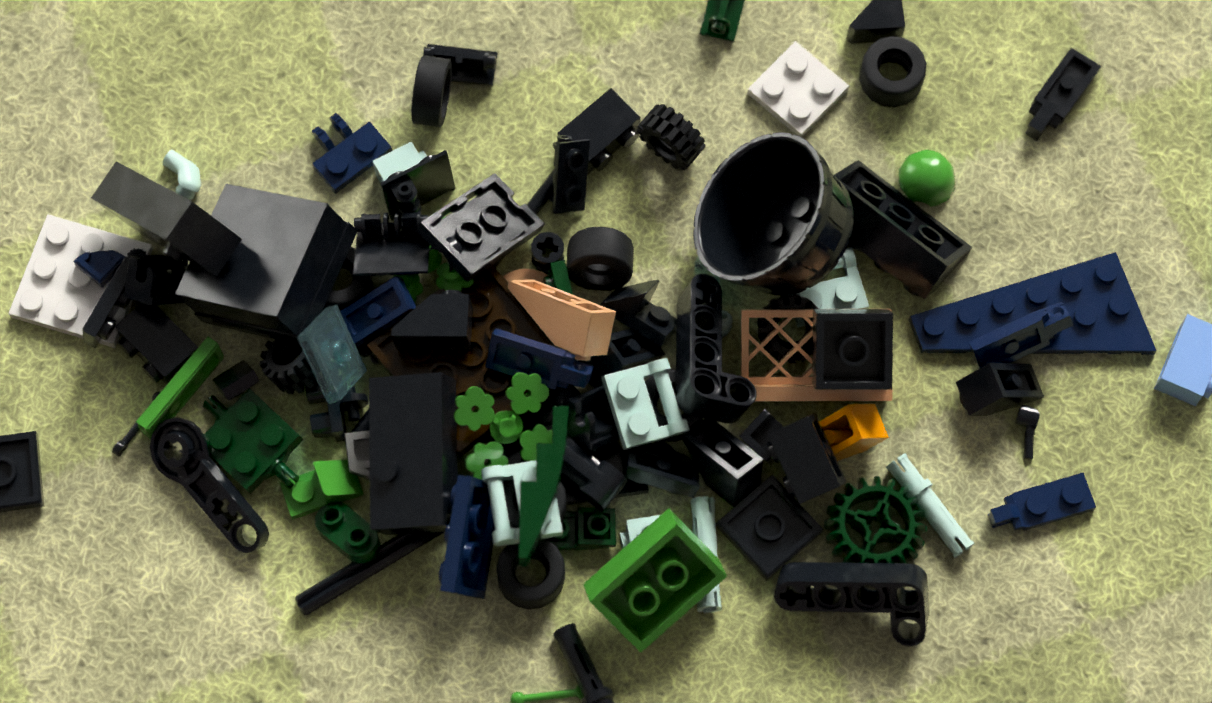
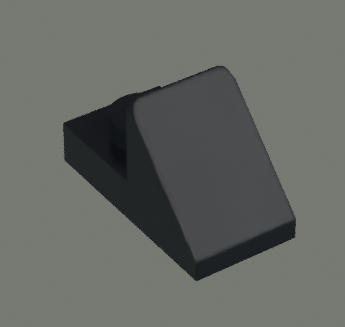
(639, 314)

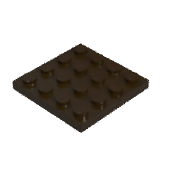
(492, 309)

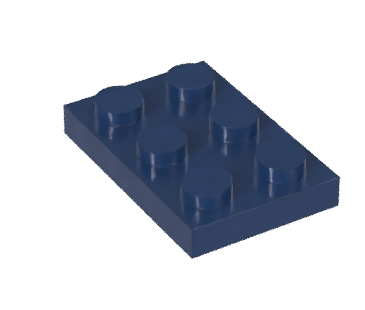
(468, 540)

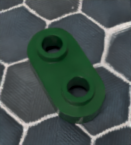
(344, 531)

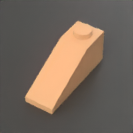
(565, 318)

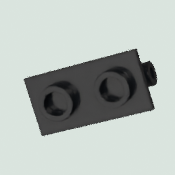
(467, 64)
(570, 175)

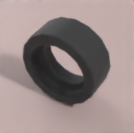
(431, 91)

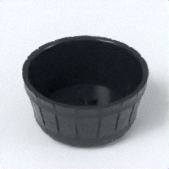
(773, 216)

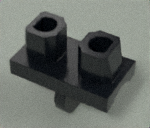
(333, 422)

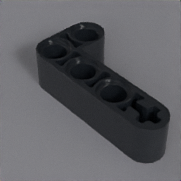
(700, 383)
(795, 593)

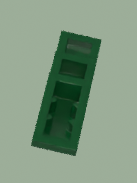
(539, 495)

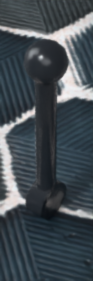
(121, 445)

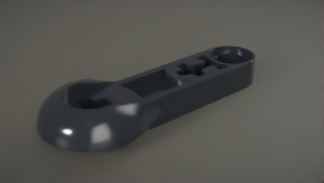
(205, 481)

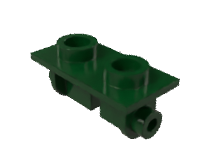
(722, 19)

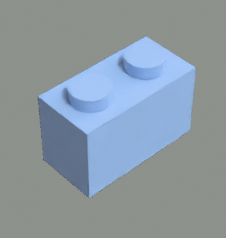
(1189, 363)

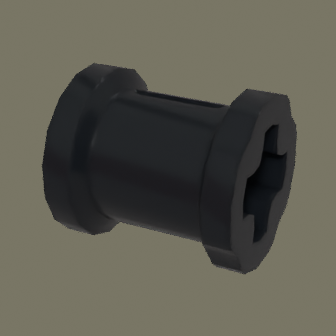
(545, 241)

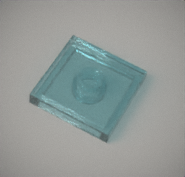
(332, 354)

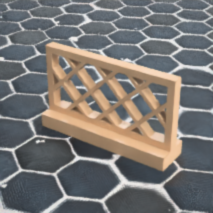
(788, 386)

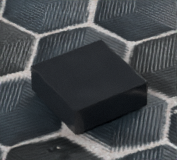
(236, 380)

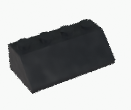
(899, 233)

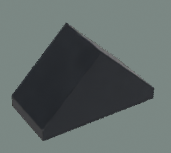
(877, 21)

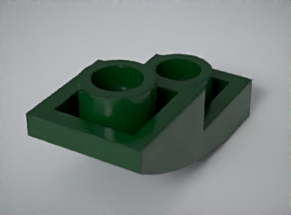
(587, 530)

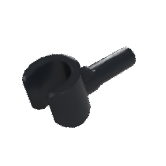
(1029, 418)

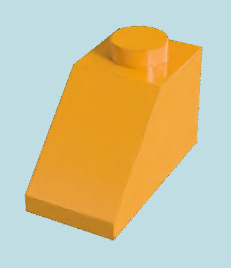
(854, 429)

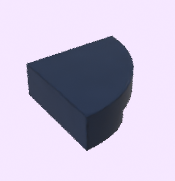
(99, 265)

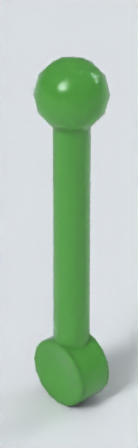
(519, 697)

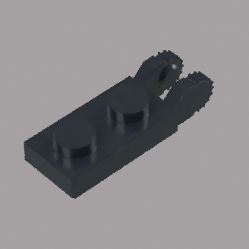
(101, 321)

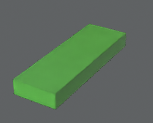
(181, 386)

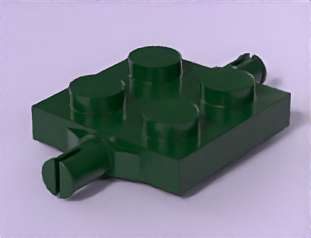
(251, 441)

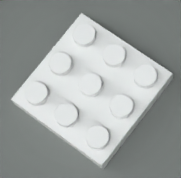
(58, 292)

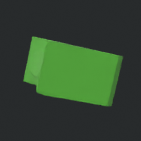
(324, 485)

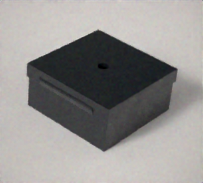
(278, 270)

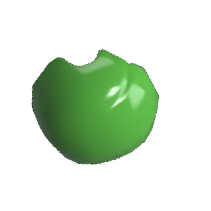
(927, 178)

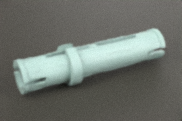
(934, 510)
(705, 529)

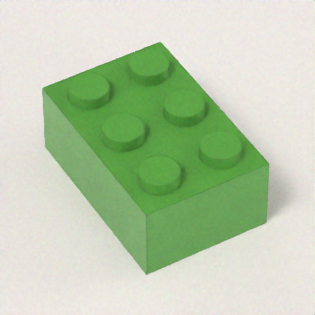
(654, 580)

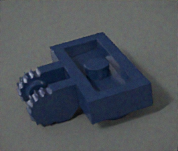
(351, 156)

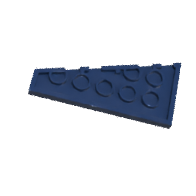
(1092, 291)

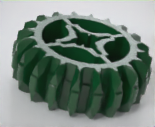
(862, 520)

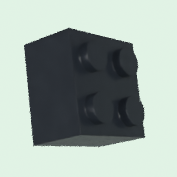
(852, 349)

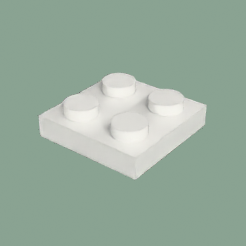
(798, 89)

